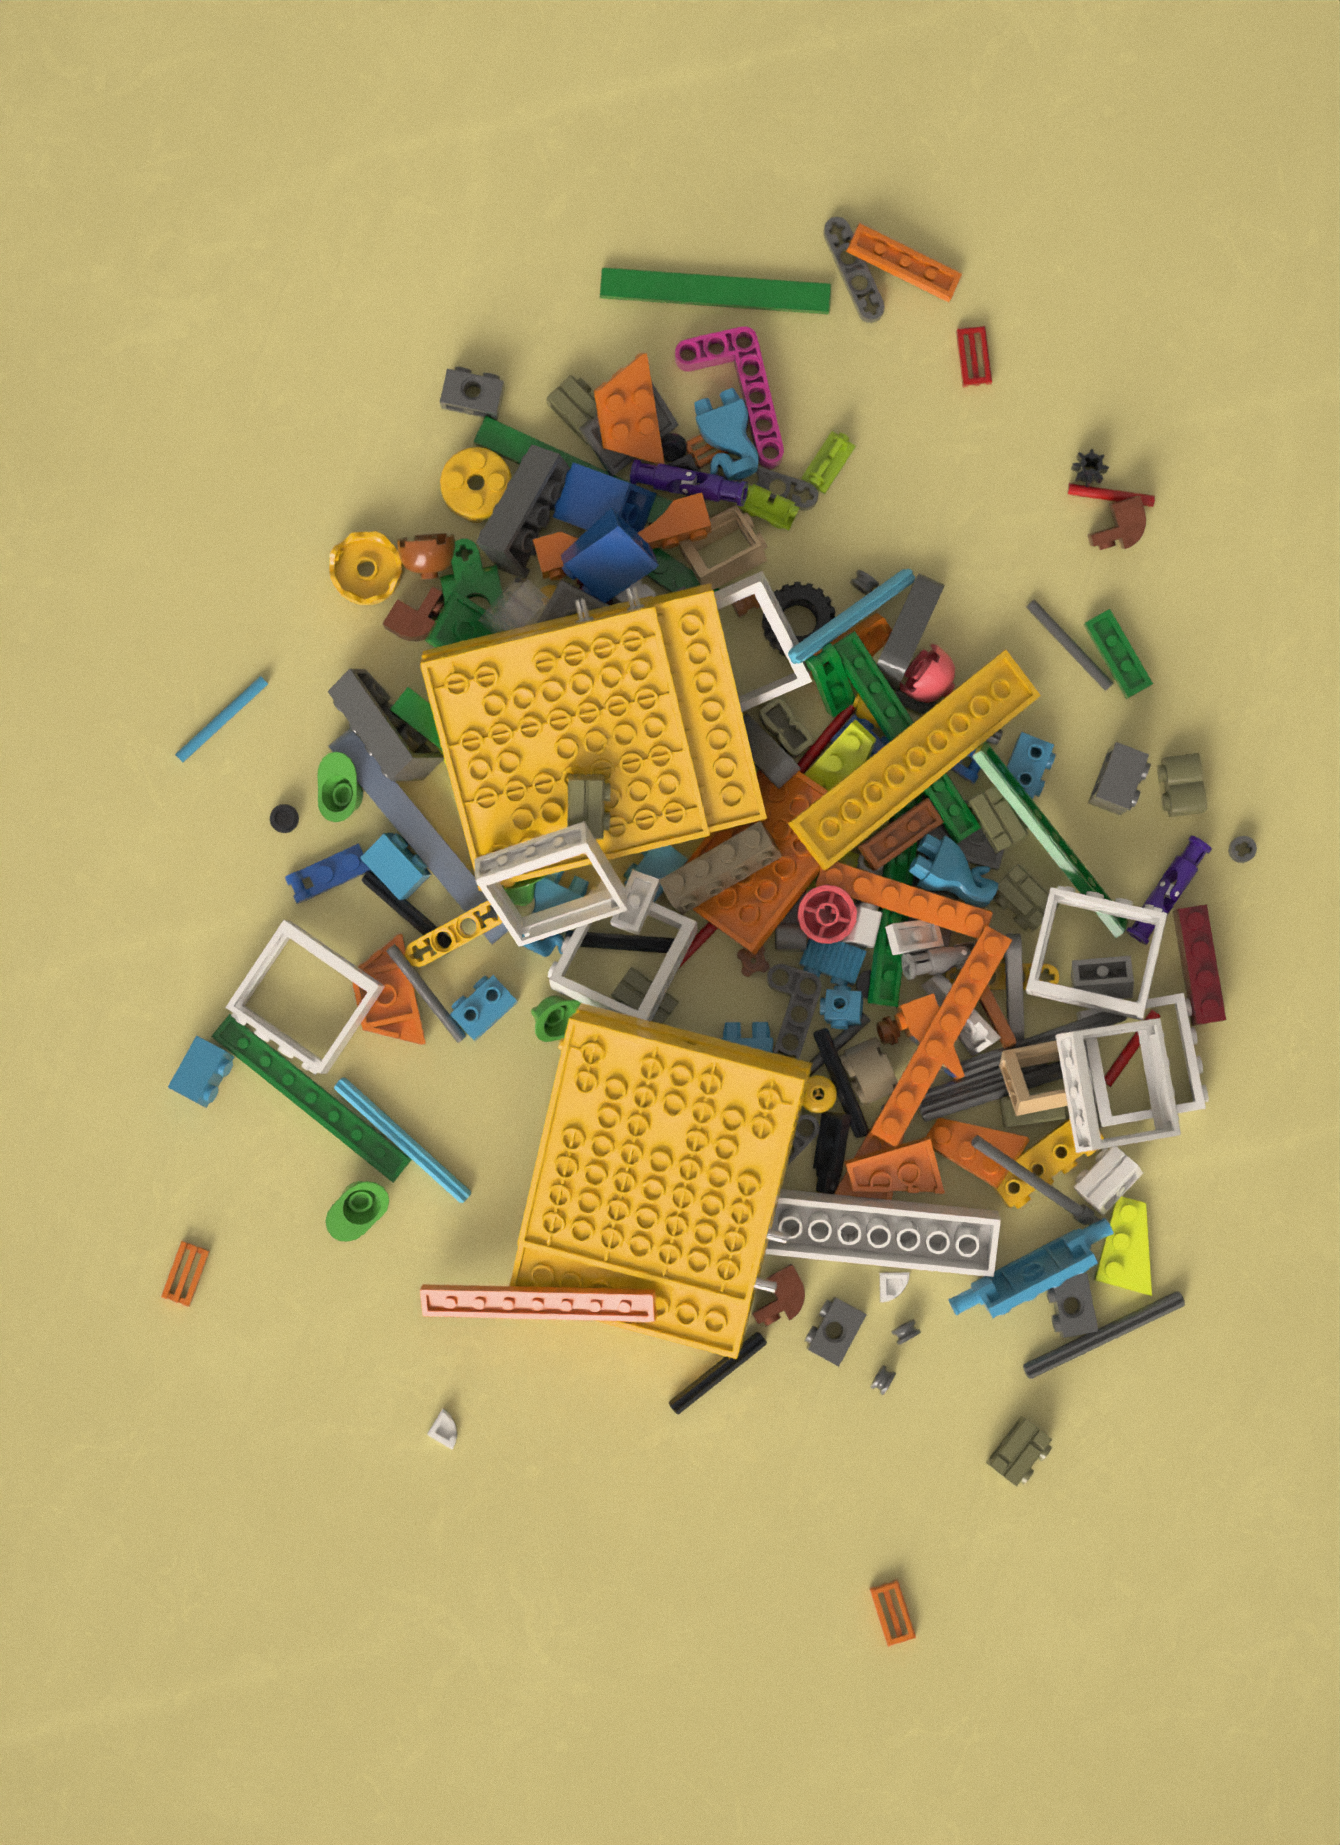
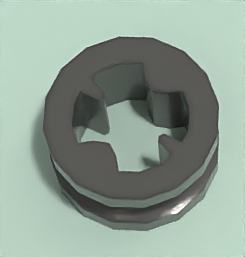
(864, 582)
(1238, 841)
(906, 1331)
(883, 1380)

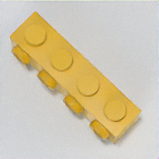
(1045, 1159)

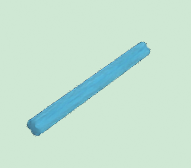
(851, 616)
(402, 1140)

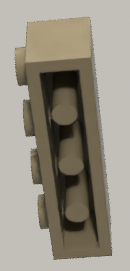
(720, 868)

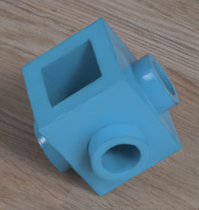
(851, 1012)

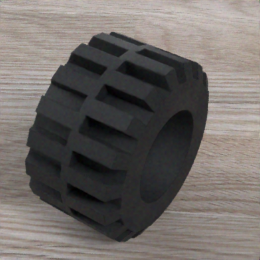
(803, 596)

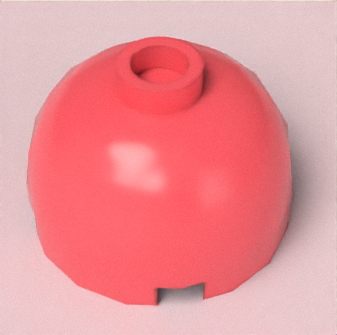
(929, 676)
(826, 914)

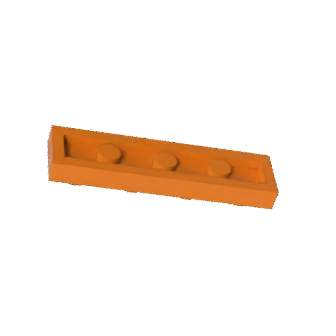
(903, 262)

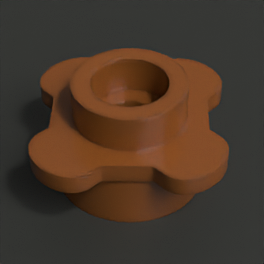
(750, 968)
(888, 1031)

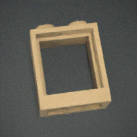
(723, 525)
(1010, 1067)

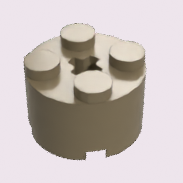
(870, 1069)

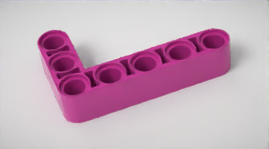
(748, 384)

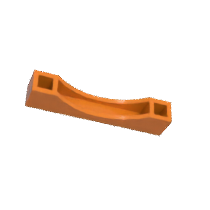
(682, 520)
(906, 899)

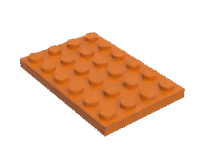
(759, 902)

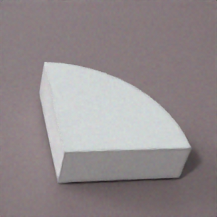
(892, 1285)
(444, 1429)

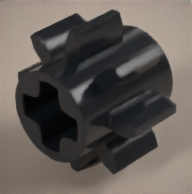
(1089, 460)

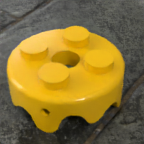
(470, 462)
(362, 548)

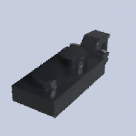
(831, 1150)

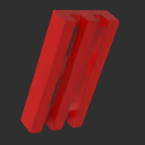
(976, 380)

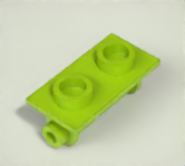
(828, 461)
(779, 513)

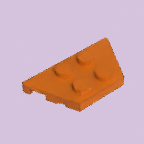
(629, 412)
(396, 1008)

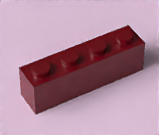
(1199, 964)

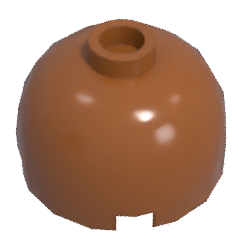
(427, 553)

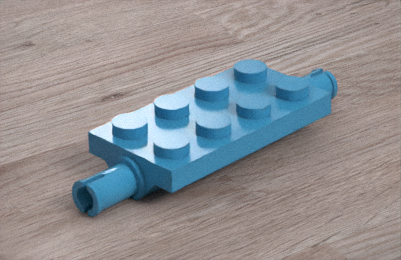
(1034, 1272)

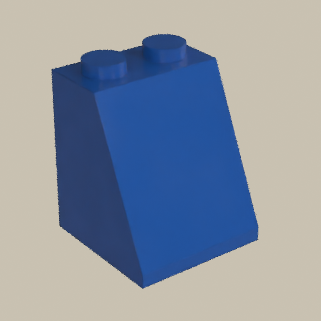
(592, 493)
(609, 557)

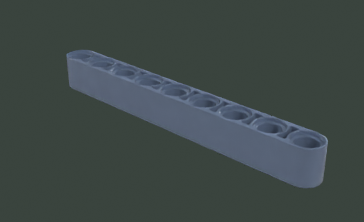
(416, 830)

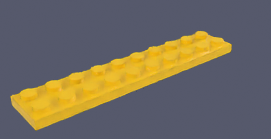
(914, 760)

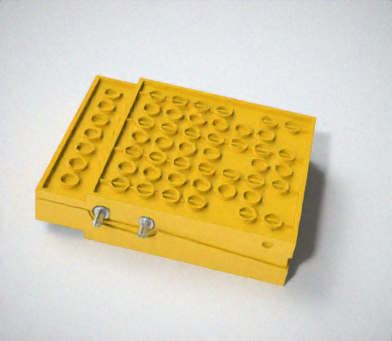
(603, 692)
(662, 1173)

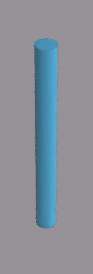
(221, 719)

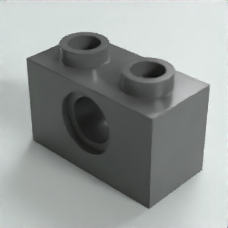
(485, 404)
(1084, 1318)
(835, 1348)

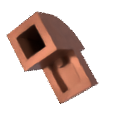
(1129, 525)
(414, 624)
(789, 1295)

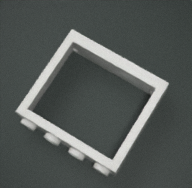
(758, 585)
(539, 853)
(1096, 902)
(661, 982)
(267, 1031)
(1193, 1065)
(1080, 1093)

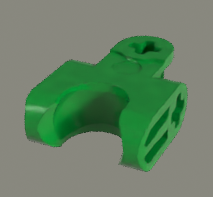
(470, 577)

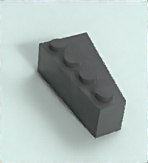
(523, 510)
(385, 735)

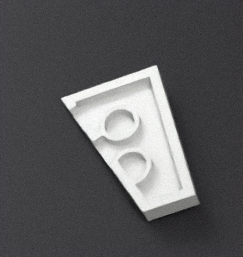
(976, 1032)

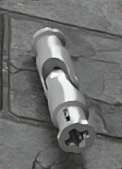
(937, 960)

